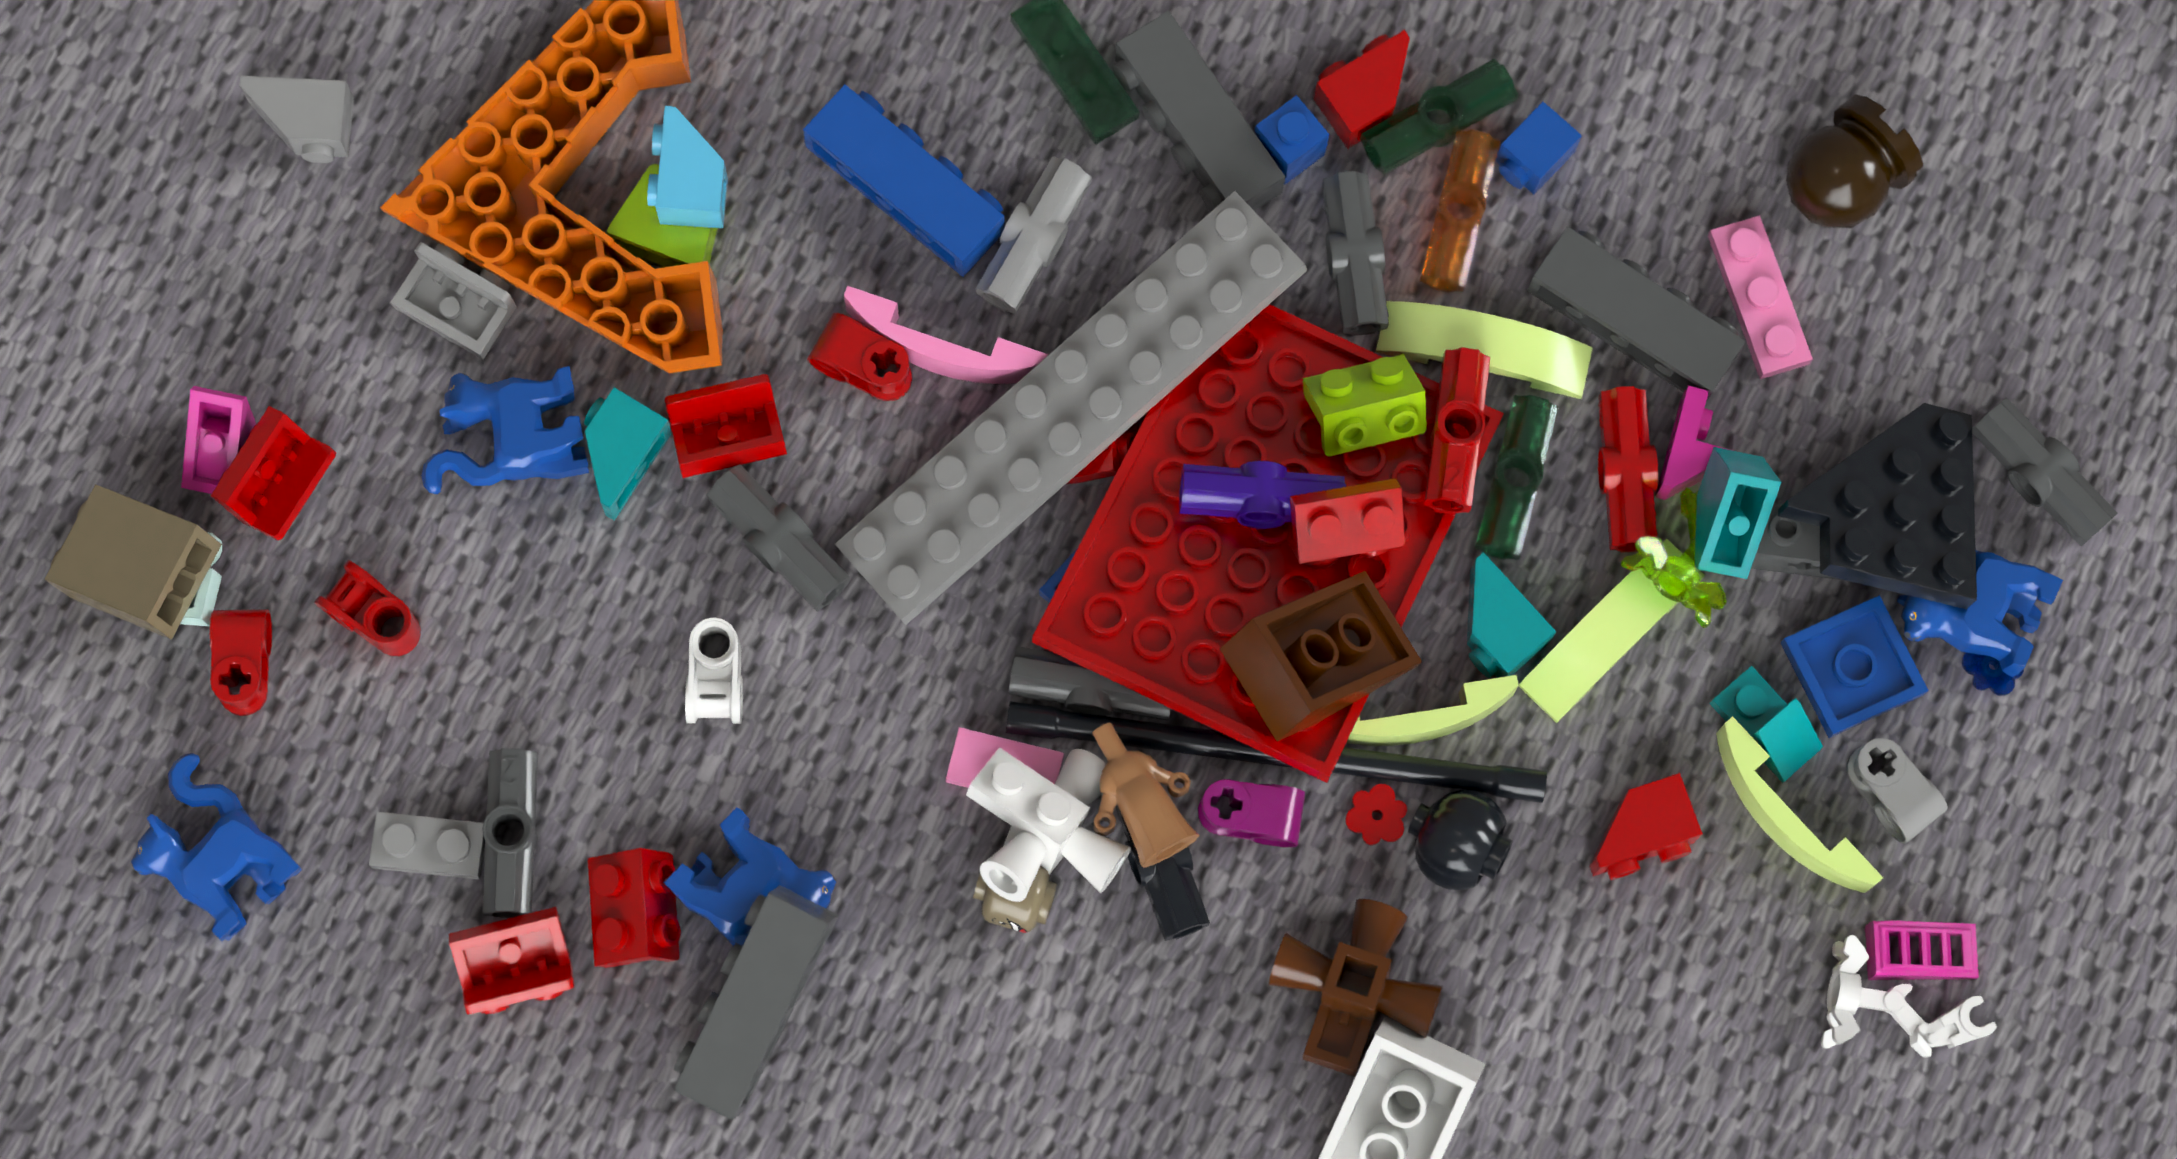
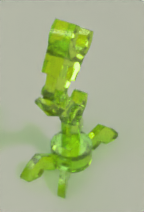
(1675, 575)

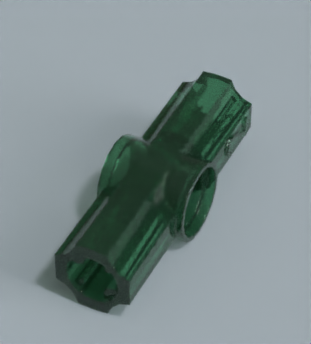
(1464, 100)
(1507, 506)

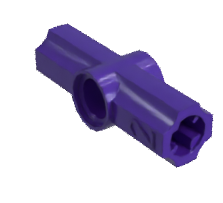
(1253, 493)

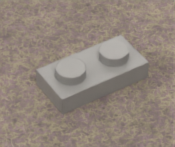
(427, 845)

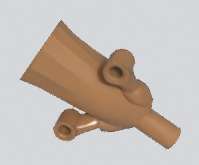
(1150, 815)

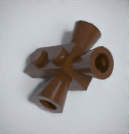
(1355, 987)

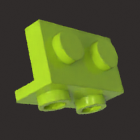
(1367, 404)

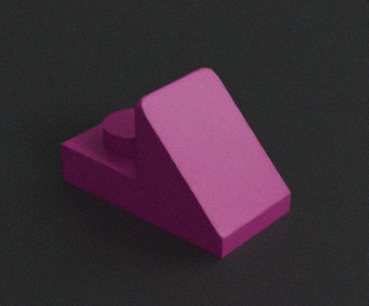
(214, 435)
(1685, 456)

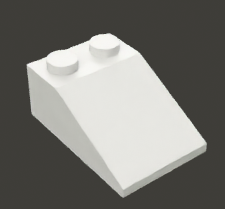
(1403, 1098)

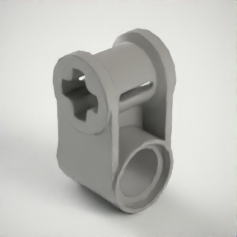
(1898, 793)

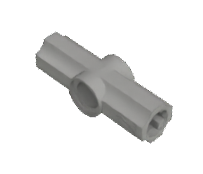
(1033, 234)

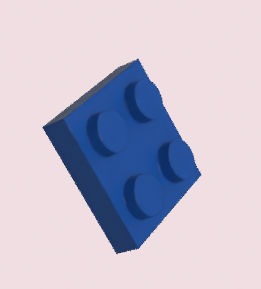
(1854, 666)

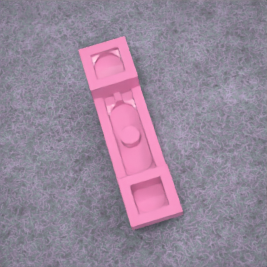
(1005, 365)

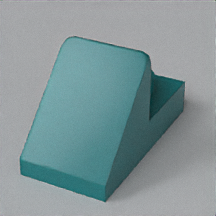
(1775, 725)

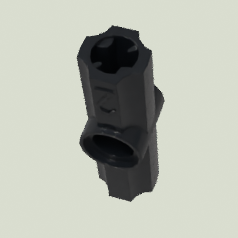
(1170, 891)

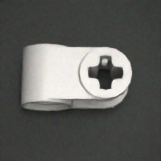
(714, 684)

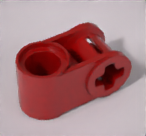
(853, 354)
(364, 605)
(240, 649)

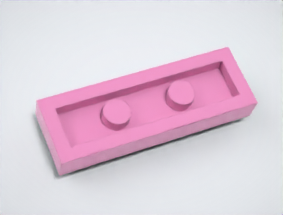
(1760, 297)

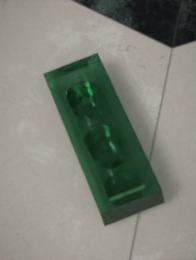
(1075, 67)

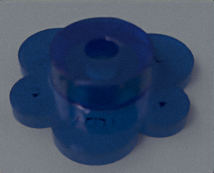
(1985, 677)

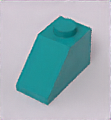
(622, 446)
(1733, 511)
(1502, 623)

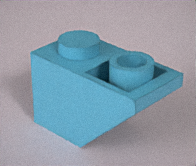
(690, 175)

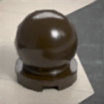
(1847, 168)

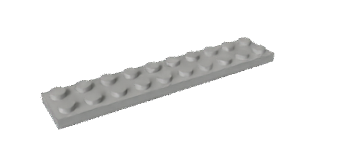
(1071, 407)

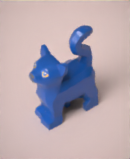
(520, 441)
(1979, 629)
(220, 859)
(758, 872)

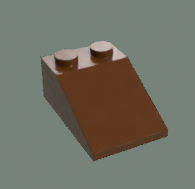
(1319, 654)

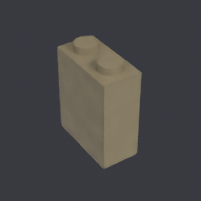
(133, 561)

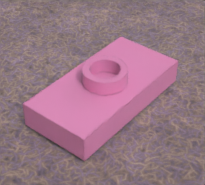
(975, 749)

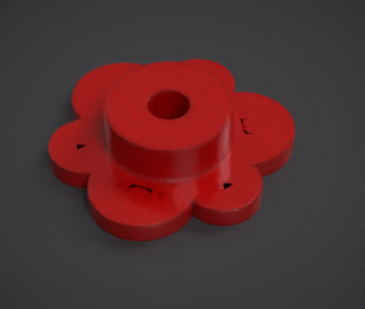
(1380, 800)

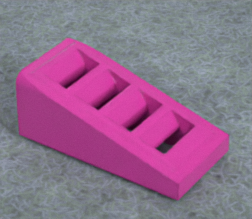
(1878, 950)

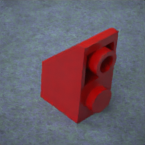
(1365, 89)
(1647, 824)

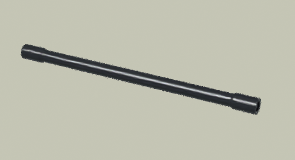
(1496, 780)

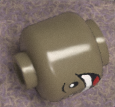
(1018, 915)

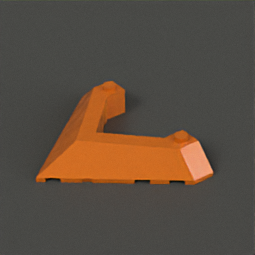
(498, 181)

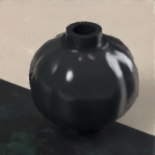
(1460, 839)

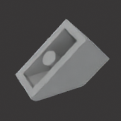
(305, 113)

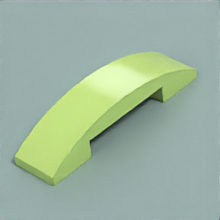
(1515, 348)
(1598, 642)
(1476, 699)
(1839, 865)

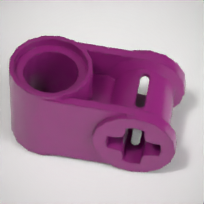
(1263, 814)

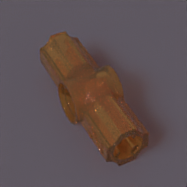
(1454, 239)

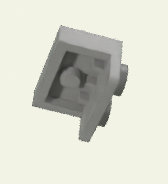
(455, 300)

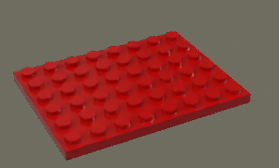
(1167, 589)

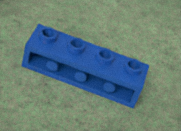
(904, 179)

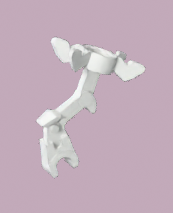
(1847, 995)

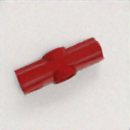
(1455, 459)
(1627, 467)

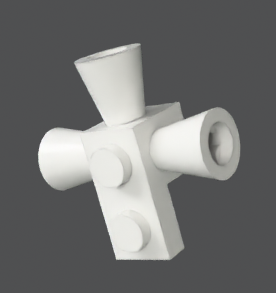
(1044, 822)

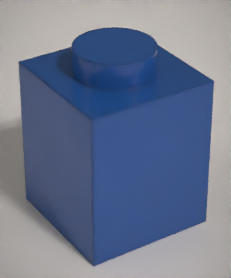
(1293, 137)
(1537, 149)

